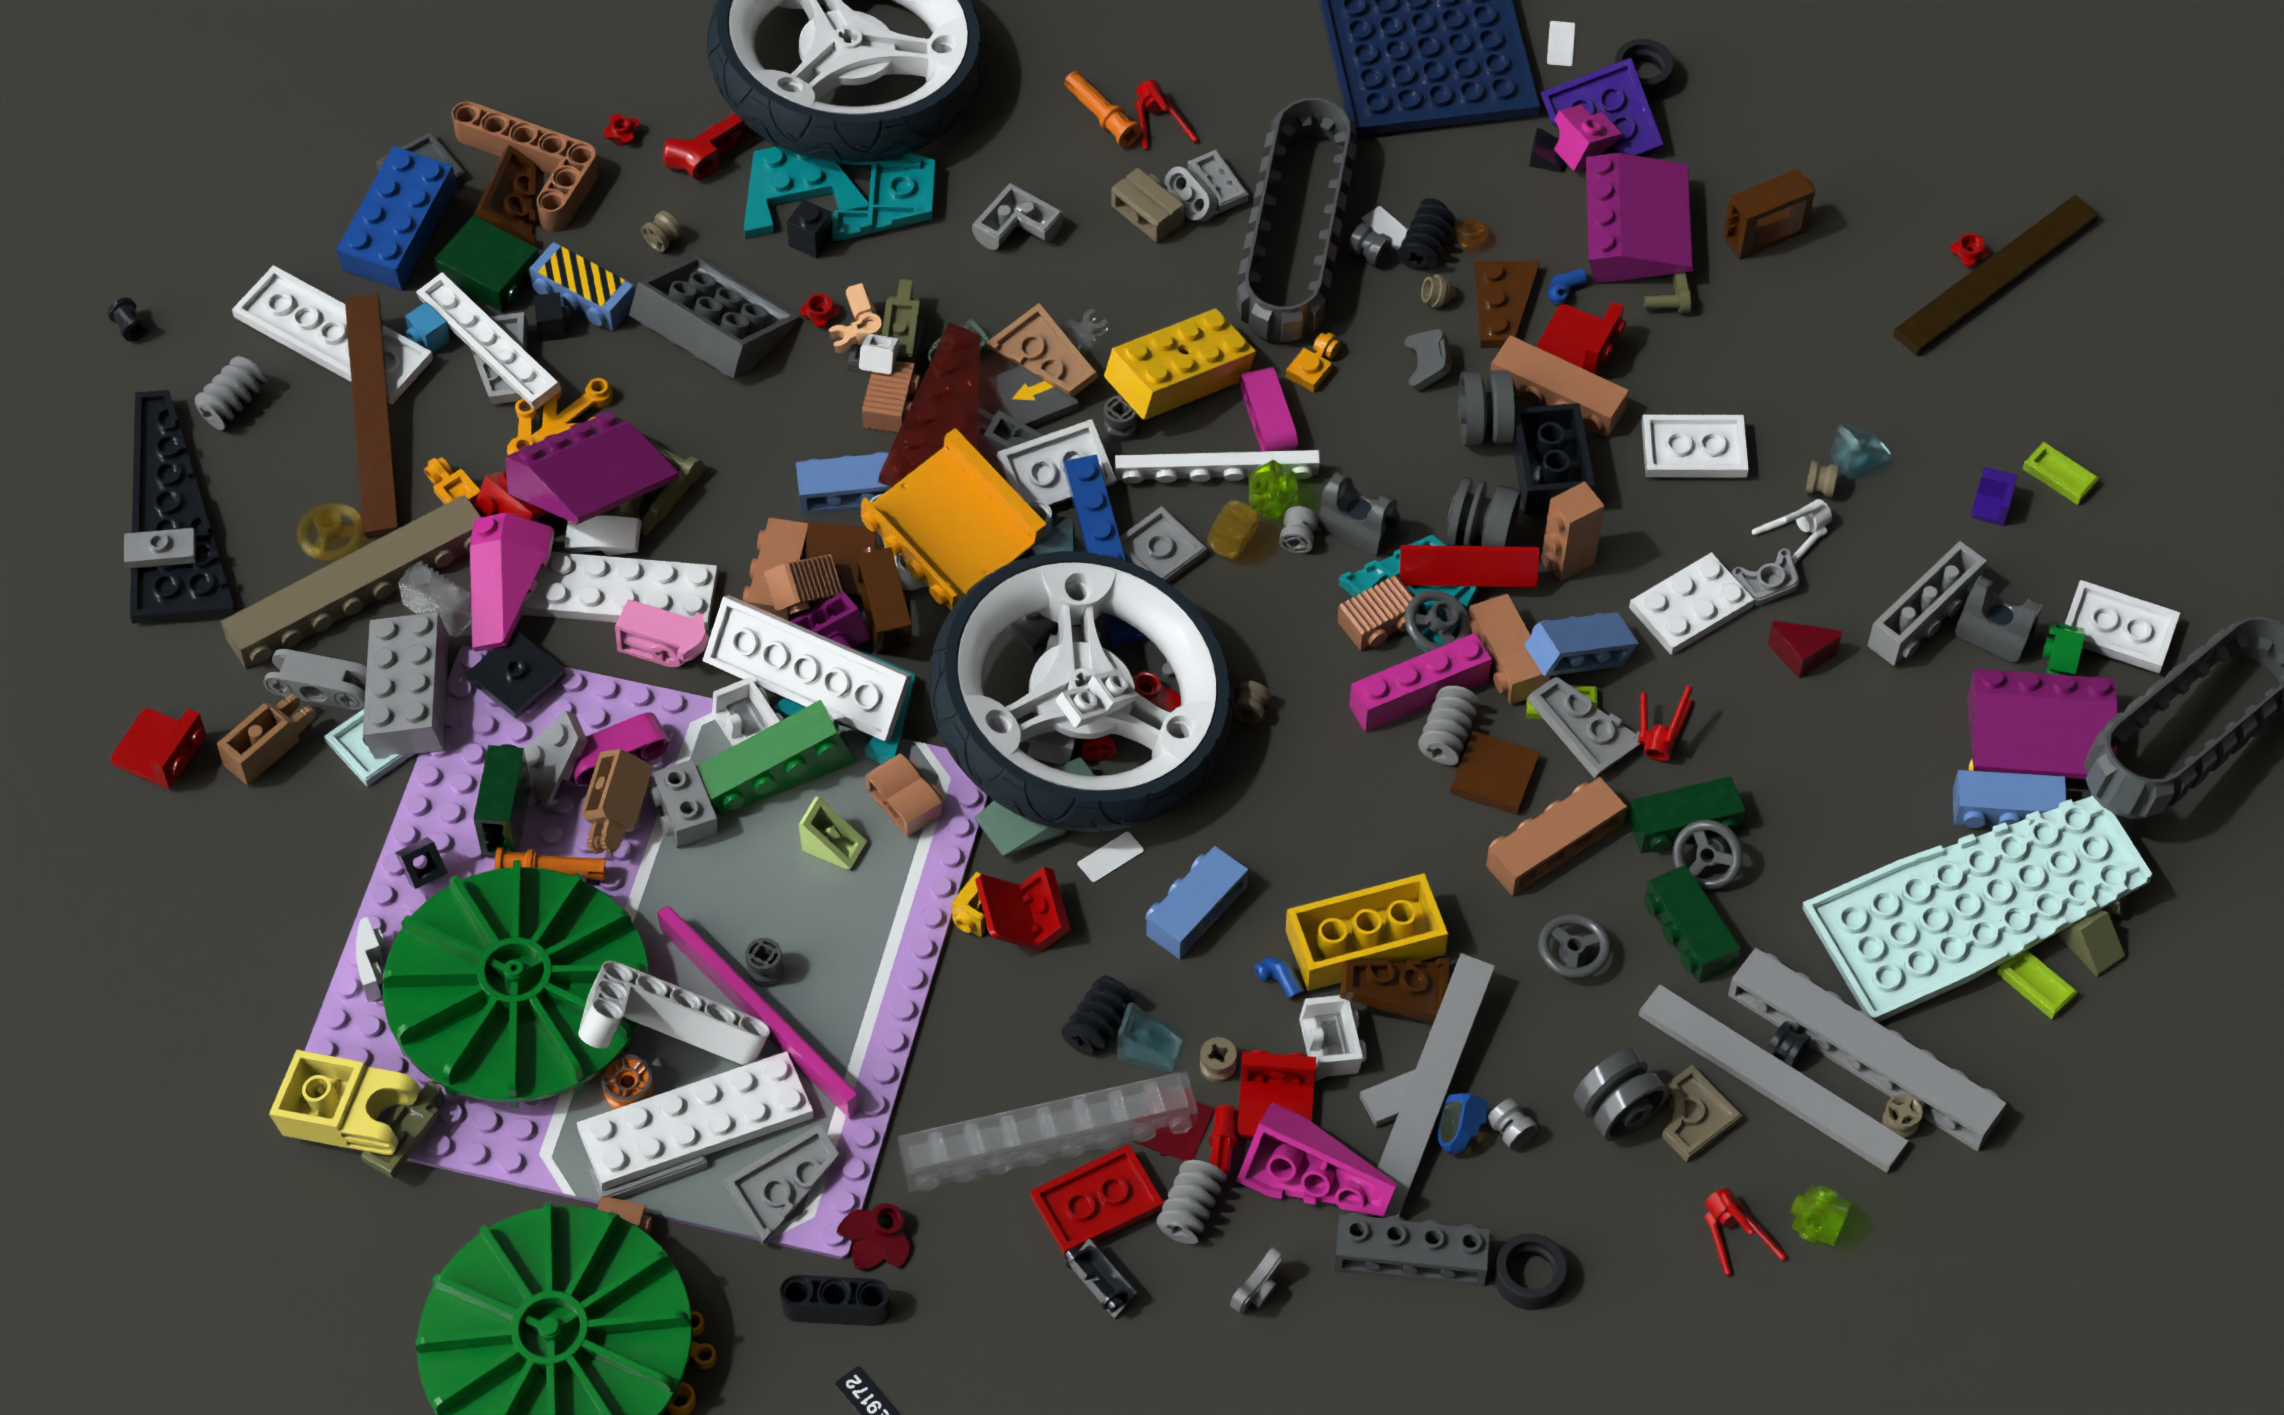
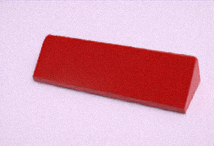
(1468, 566)

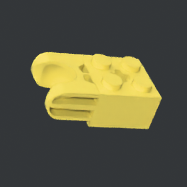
(340, 1102)

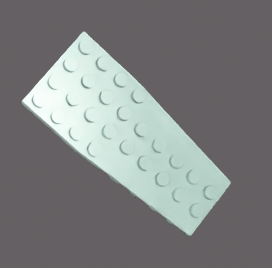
(1973, 904)

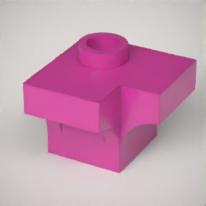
(1583, 135)

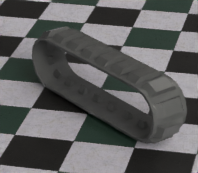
(1298, 119)
(2141, 797)

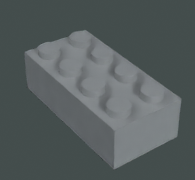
(406, 685)

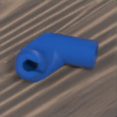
(1562, 283)
(1280, 971)

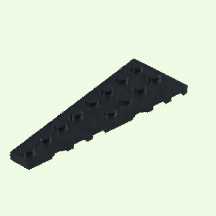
(170, 499)

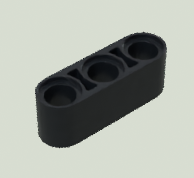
(848, 1312)

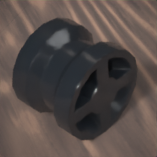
(1788, 1044)

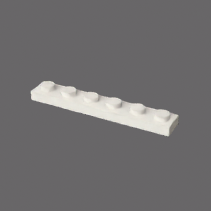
(489, 341)
(1204, 466)

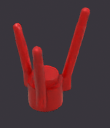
(1154, 100)
(1661, 738)
(1728, 1211)

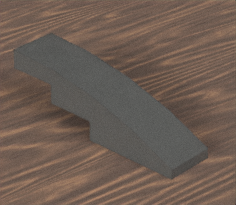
(1001, 432)

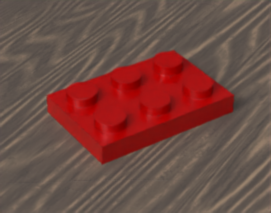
(1096, 1199)

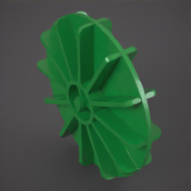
(497, 981)
(556, 1320)

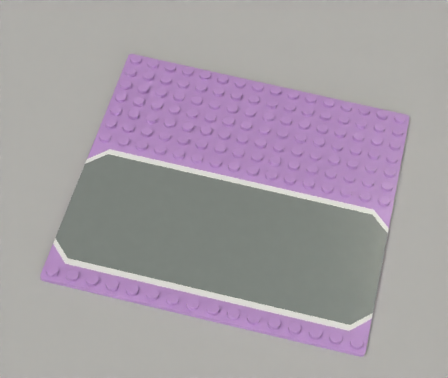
(850, 940)

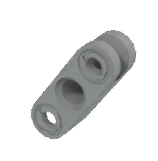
(318, 679)

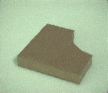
(1698, 1114)

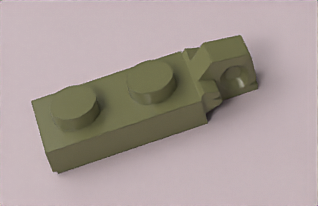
(902, 320)
(410, 1127)

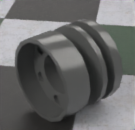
(1481, 516)

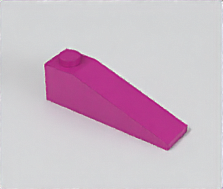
(503, 567)
(1306, 1163)

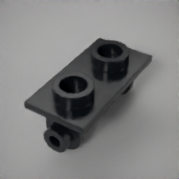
(1101, 1277)

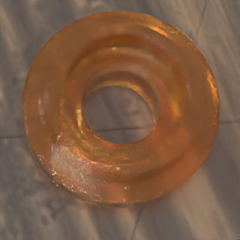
(1471, 234)

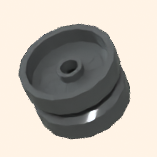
(1486, 407)
(1620, 1094)

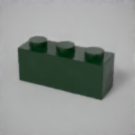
(1662, 816)
(1691, 924)

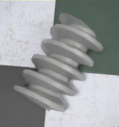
(227, 389)
(1448, 724)
(1189, 1199)

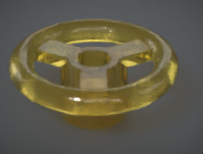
(329, 528)

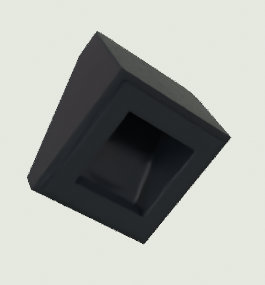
(1543, 152)

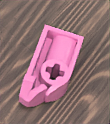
(660, 634)

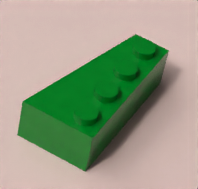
(776, 759)

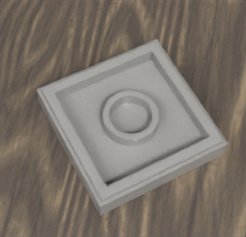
(1162, 545)

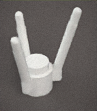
(1808, 518)

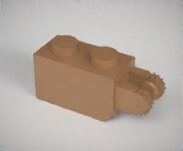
(263, 737)
(615, 798)

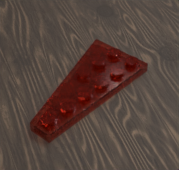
(943, 402)

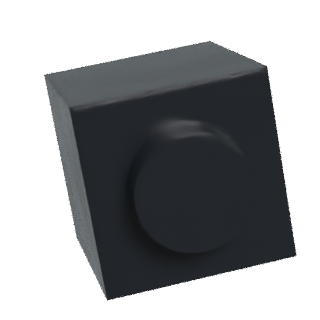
(809, 228)

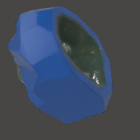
(1460, 1121)

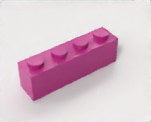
(1416, 682)

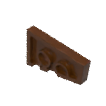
(510, 194)
(1502, 298)
(1400, 988)

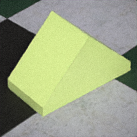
(829, 835)

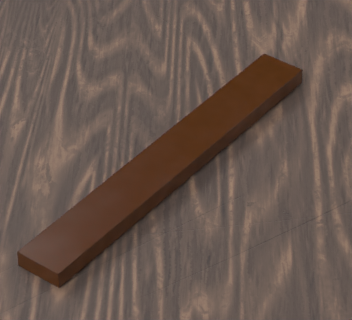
(372, 415)

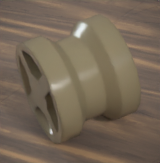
(661, 231)
(1821, 478)
(1250, 702)
(1214, 1068)
(1906, 1108)

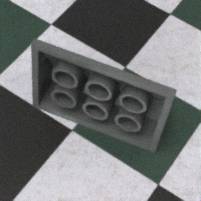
(711, 315)

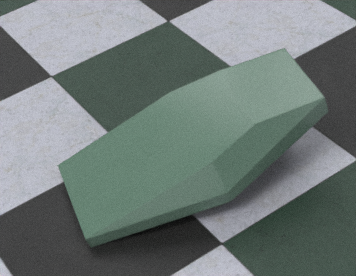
(1015, 833)

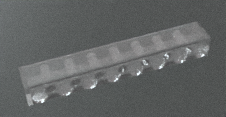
(1047, 1131)

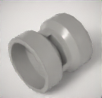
(1296, 535)
(1512, 1123)

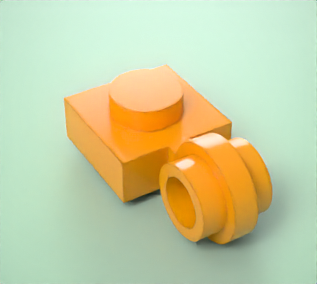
(1312, 368)
(449, 484)

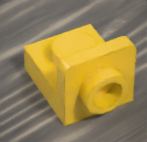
(967, 909)

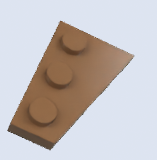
(1045, 351)

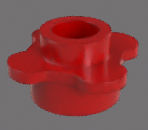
(621, 129)
(1970, 249)
(822, 303)

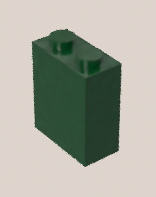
(487, 263)
(502, 799)

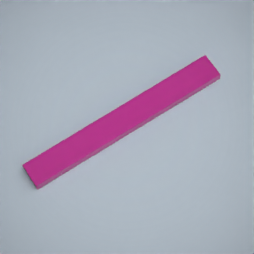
(754, 1005)

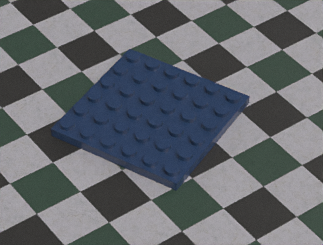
(1428, 62)

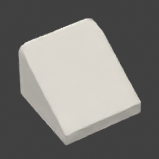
(878, 353)

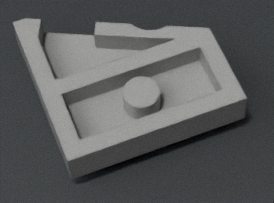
(554, 756)

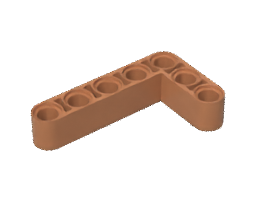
(566, 159)

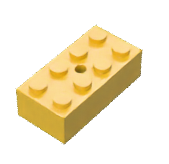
(1179, 363)
(1373, 923)

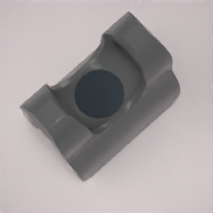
(1354, 516)
(1996, 624)

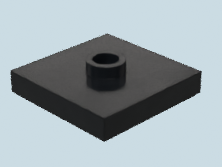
(516, 674)

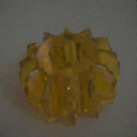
(1233, 529)

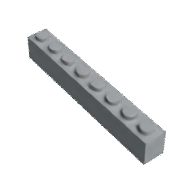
(1867, 1048)

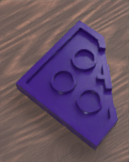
(1622, 100)

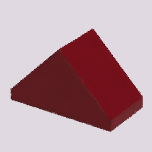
(1803, 645)

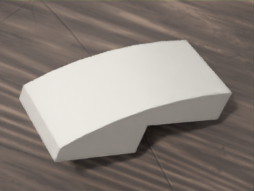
(606, 533)
(1097, 699)
(369, 957)

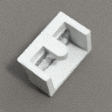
(742, 710)
(1332, 1036)

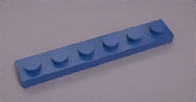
(1098, 529)

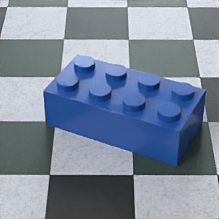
(397, 218)

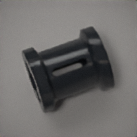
(130, 322)

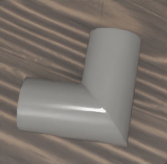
(1013, 209)

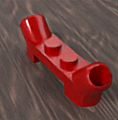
(701, 154)

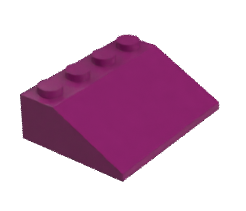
(1637, 217)
(587, 469)
(2036, 721)

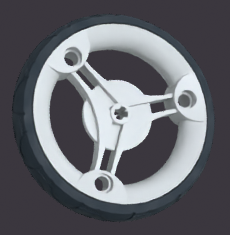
(849, 50)
(1075, 591)

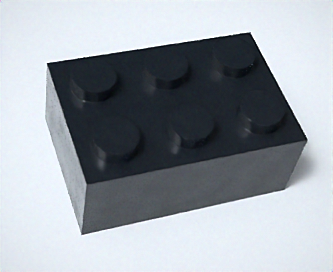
(1550, 453)

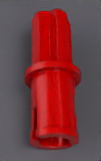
(1223, 1137)

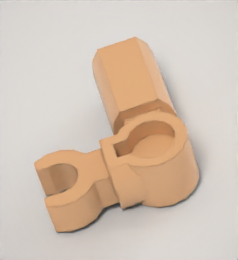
(865, 316)

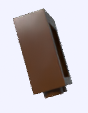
(1768, 213)
(883, 599)

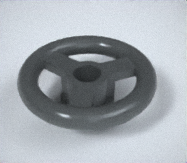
(1446, 609)
(1716, 845)
(1572, 962)

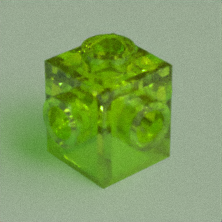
(1272, 489)
(1819, 1214)

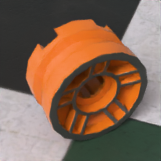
(624, 1071)

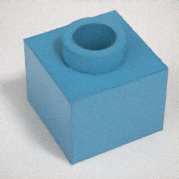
(427, 328)

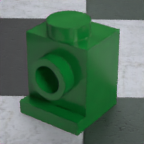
(2063, 649)

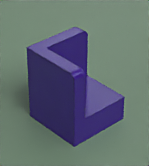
(1993, 496)

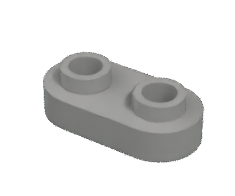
(1193, 194)

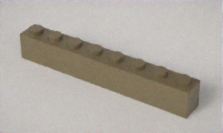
(349, 583)

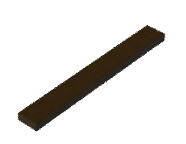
(1995, 275)

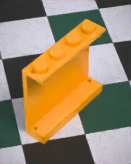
(954, 520)

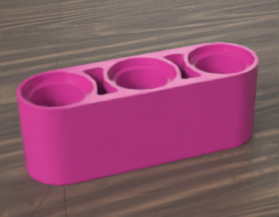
(1268, 410)
(638, 736)

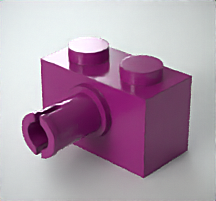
(837, 620)

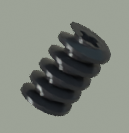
(1427, 235)
(1097, 1015)

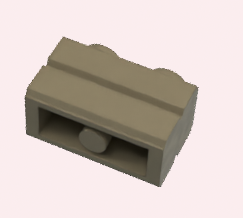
(1148, 204)

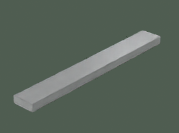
(1433, 1077)
(1773, 1078)

